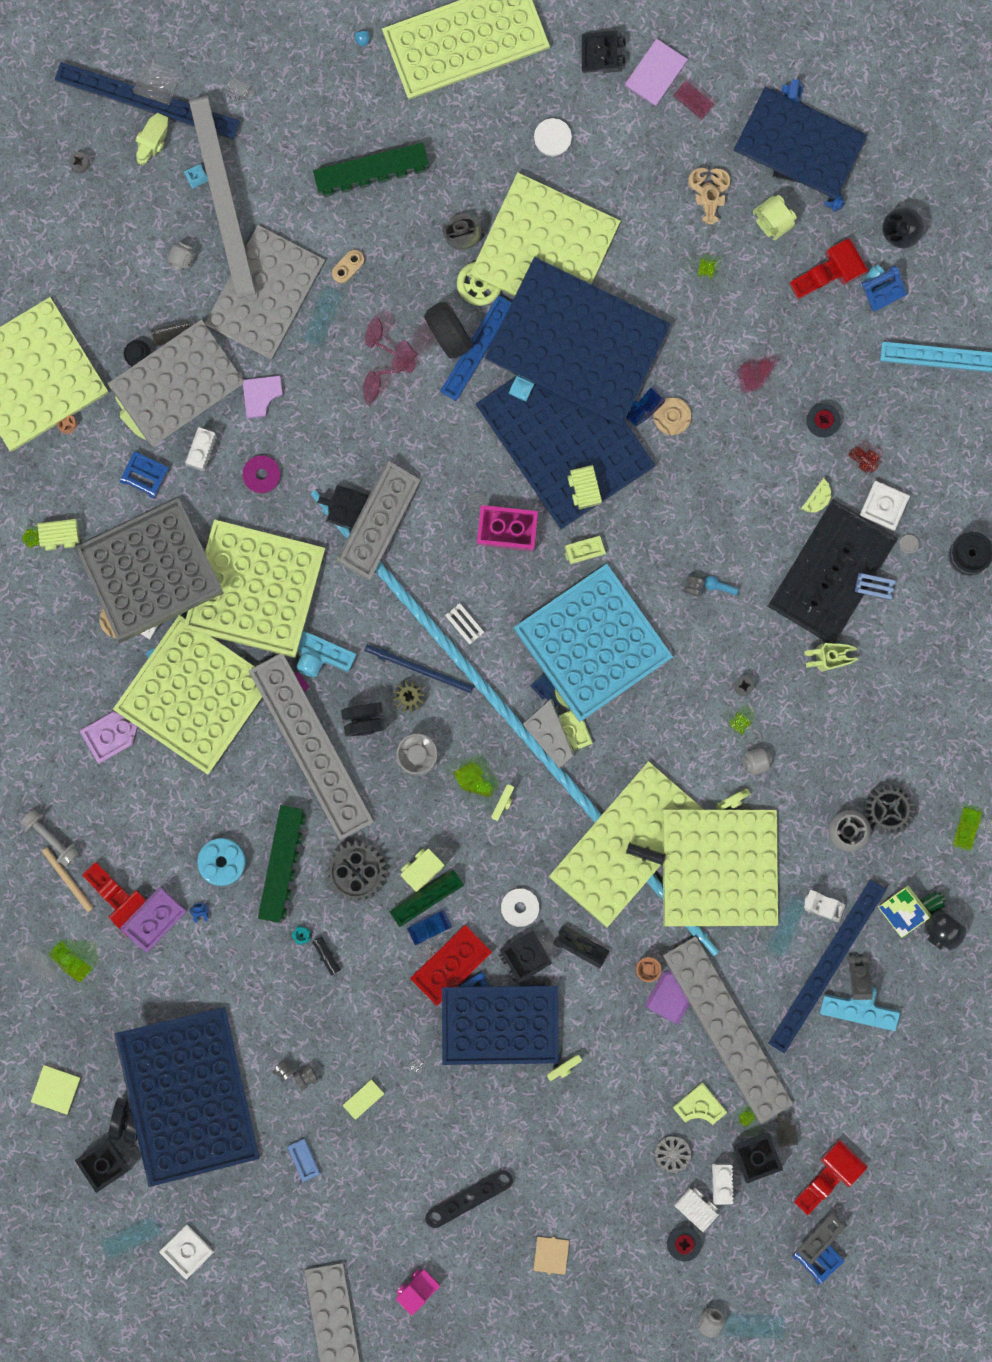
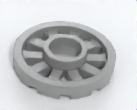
(672, 1154)

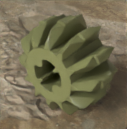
(415, 694)

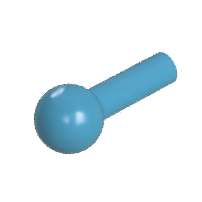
(713, 583)

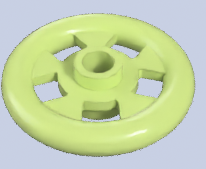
(464, 288)

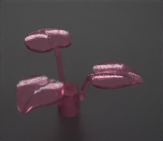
(402, 361)

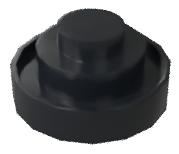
(136, 351)

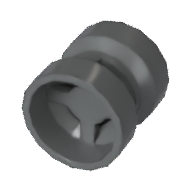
(306, 1077)

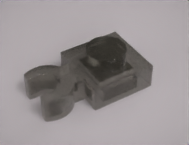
(786, 1133)

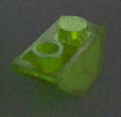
(471, 781)
(70, 961)

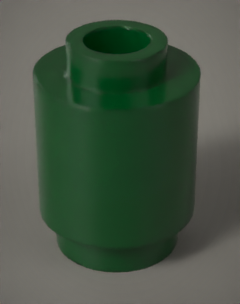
(933, 901)

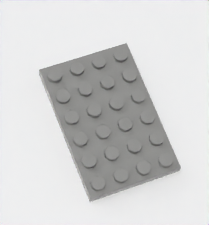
(281, 281)
(176, 383)

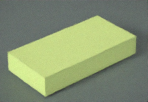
(363, 1099)

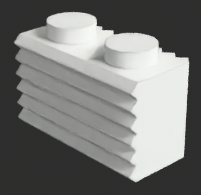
(201, 449)
(722, 1183)
(695, 1209)

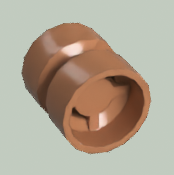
(648, 969)

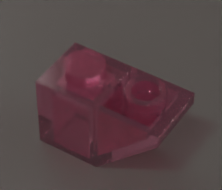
(753, 377)

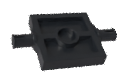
(344, 506)

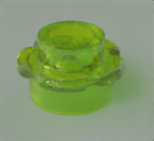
(26, 538)
(746, 1118)

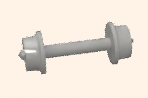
(31, 821)

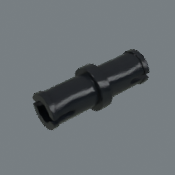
(645, 853)
(326, 956)

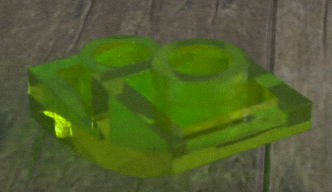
(967, 828)

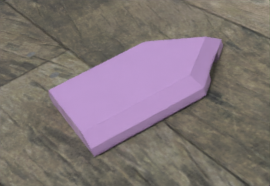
(109, 736)

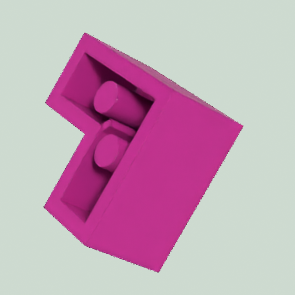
(417, 1291)

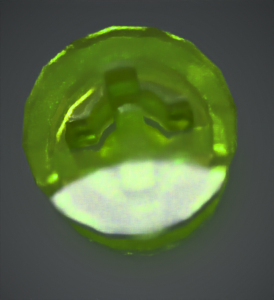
(706, 268)
(739, 723)

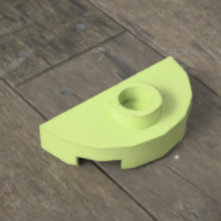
(819, 498)
(734, 800)
(504, 802)
(564, 1069)

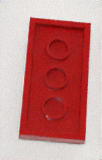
(451, 964)

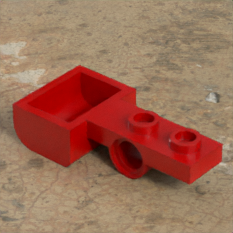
(843, 264)
(111, 892)
(841, 1166)

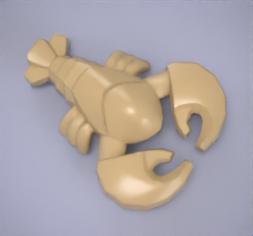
(708, 192)

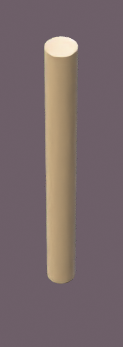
(67, 879)

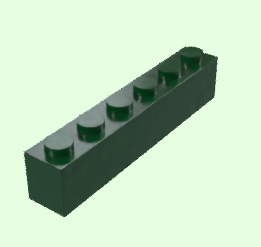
(371, 169)
(280, 864)

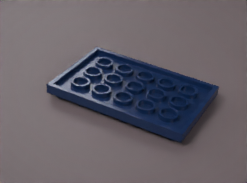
(800, 142)
(500, 1025)

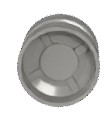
(417, 754)

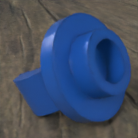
(836, 204)
(199, 909)

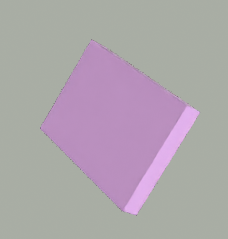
(656, 72)

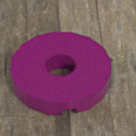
(267, 484)

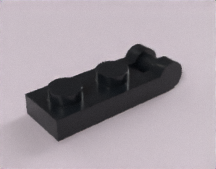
(581, 947)

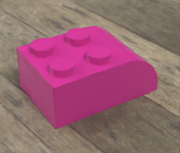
(507, 528)

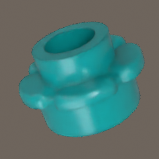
(306, 935)

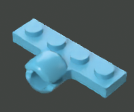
(319, 651)
(860, 1011)

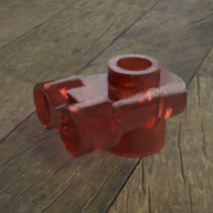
(867, 461)

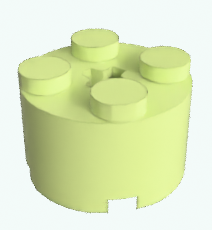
(774, 217)

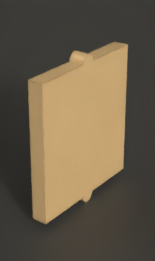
(551, 1255)

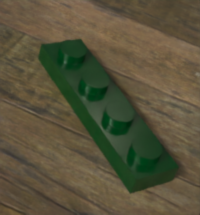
(426, 898)

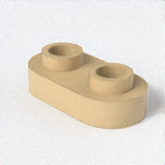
(348, 266)

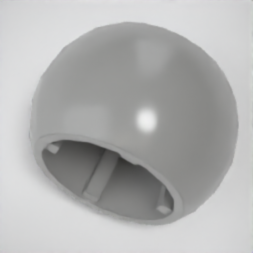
(852, 846)

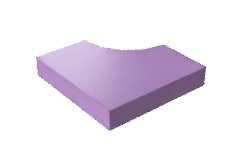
(259, 394)

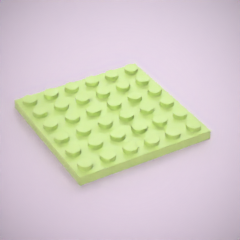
(543, 226)
(42, 375)
(264, 586)
(191, 696)
(720, 868)

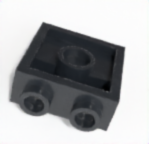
(603, 52)
(525, 957)

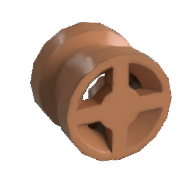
(62, 425)

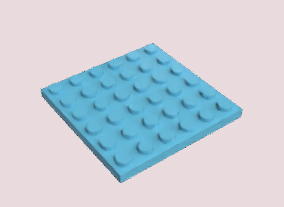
(593, 642)

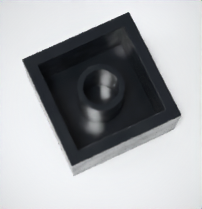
(757, 1157)
(102, 1165)

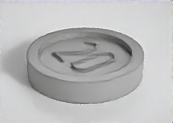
(909, 544)

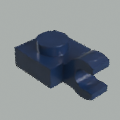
(544, 689)

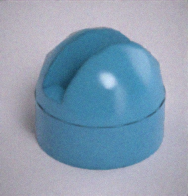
(362, 38)

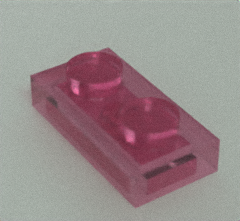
(693, 100)

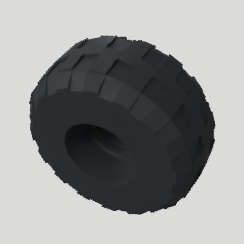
(448, 330)

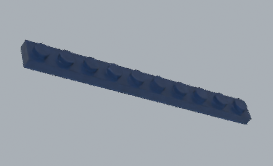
(124, 94)
(827, 966)

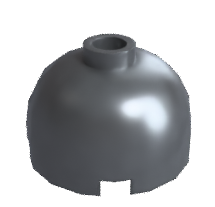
(462, 231)

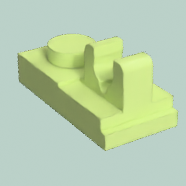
(584, 550)

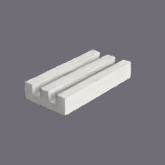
(454, 611)

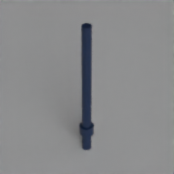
(384, 655)

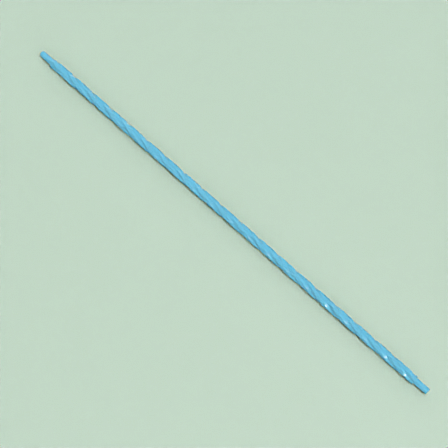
(513, 721)

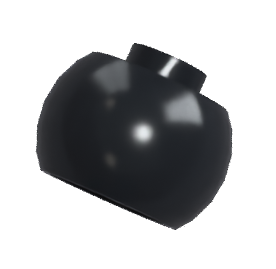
(895, 227)
(944, 930)

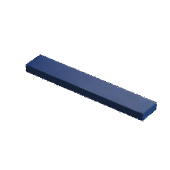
(481, 342)

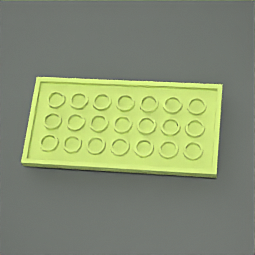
(462, 42)
(597, 868)

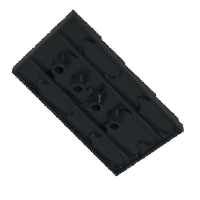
(829, 571)

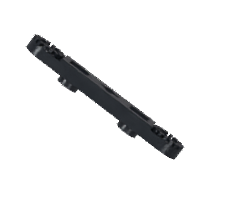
(456, 1206)

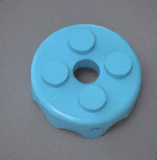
(235, 862)

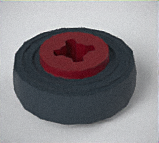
(819, 426)
(679, 1239)

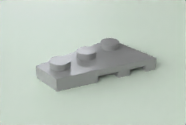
(549, 733)

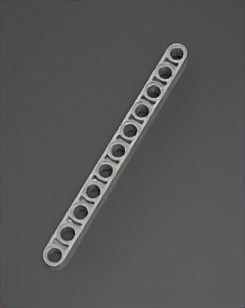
(222, 197)

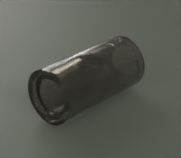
(165, 333)

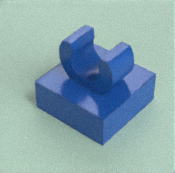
(794, 91)

